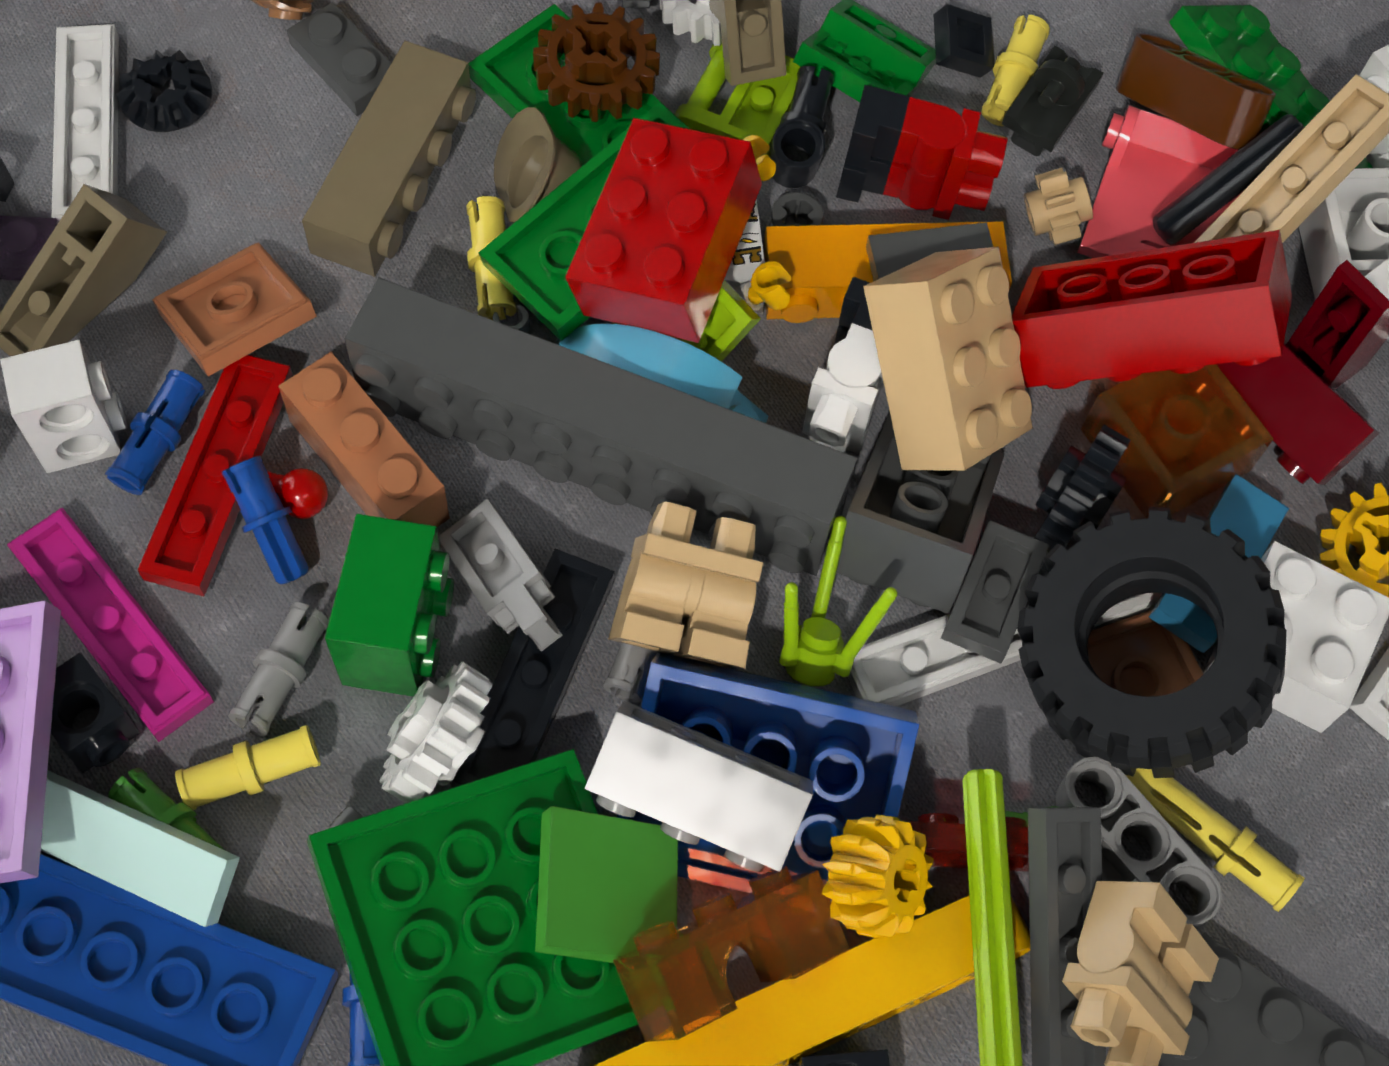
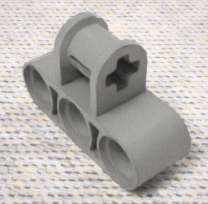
(1130, 811)

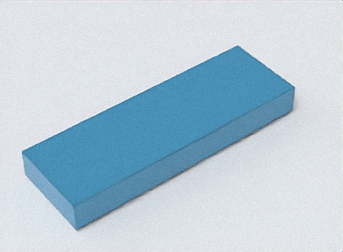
(1250, 516)

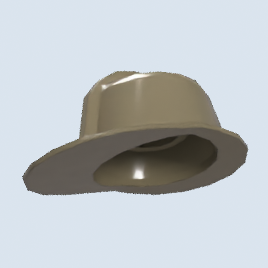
(530, 162)

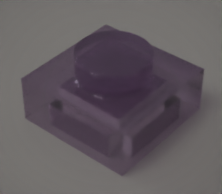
(21, 242)

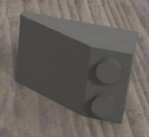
(915, 525)

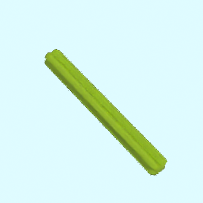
(991, 919)

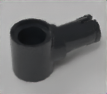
(802, 128)

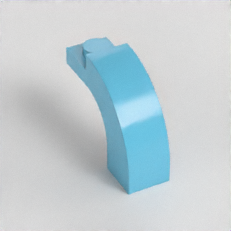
(665, 362)

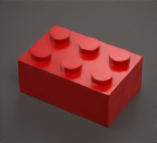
(665, 229)

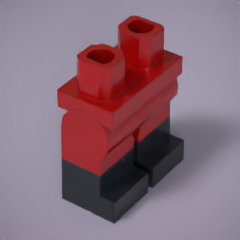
(920, 154)

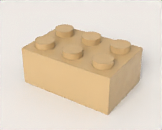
(949, 359)

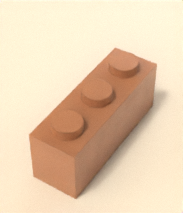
(362, 445)

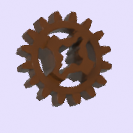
(596, 62)

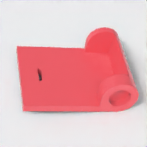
(1146, 171)

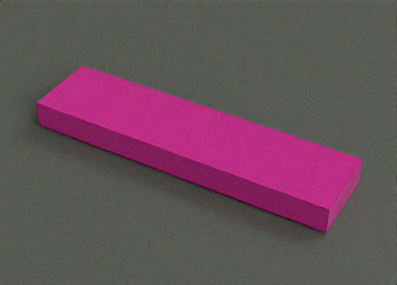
(111, 624)

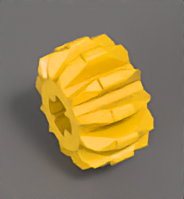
(877, 876)

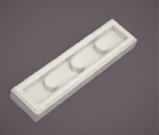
(85, 112)

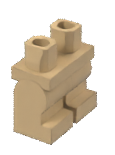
(687, 594)
(1136, 973)

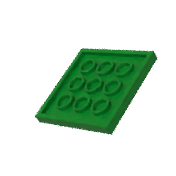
(444, 924)

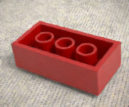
(1154, 311)

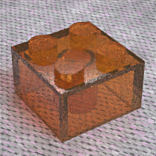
(1183, 433)

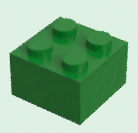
(389, 606)

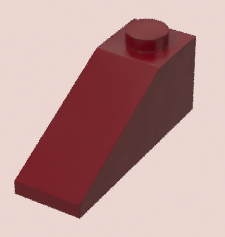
(1342, 326)

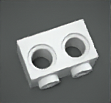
(64, 405)

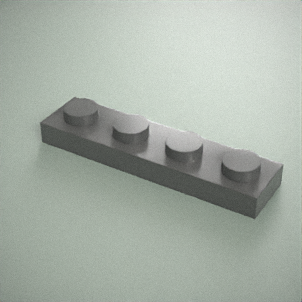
(1062, 879)

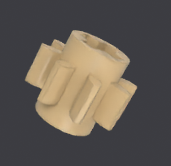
(1058, 206)

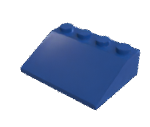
(844, 744)

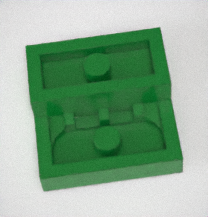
(866, 51)

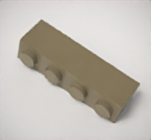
(389, 159)

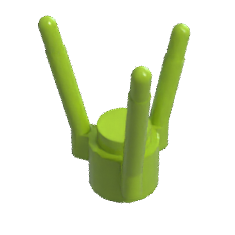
(816, 649)

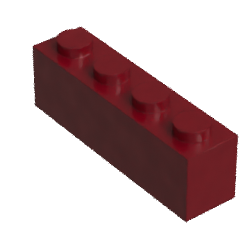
(1302, 415)

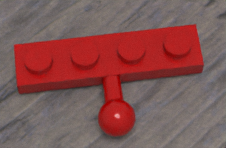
(201, 505)

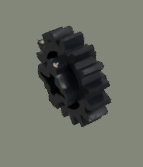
(1082, 488)

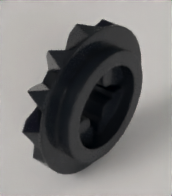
(173, 108)

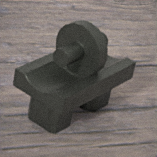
(1050, 102)

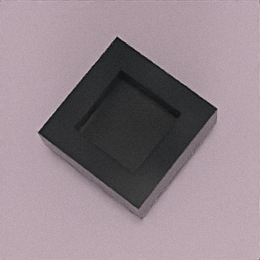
(963, 41)

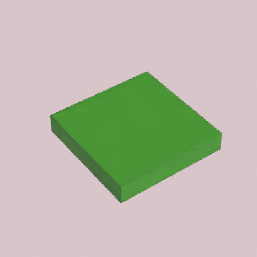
(602, 883)

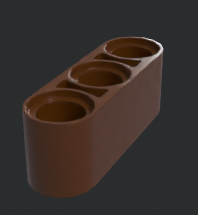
(1195, 91)

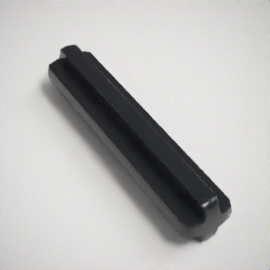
(1225, 181)

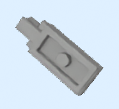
(501, 573)

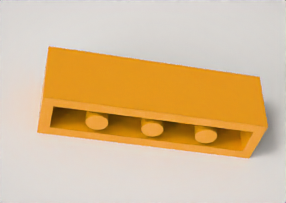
(829, 256)

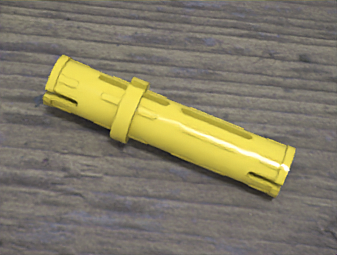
(1220, 839)

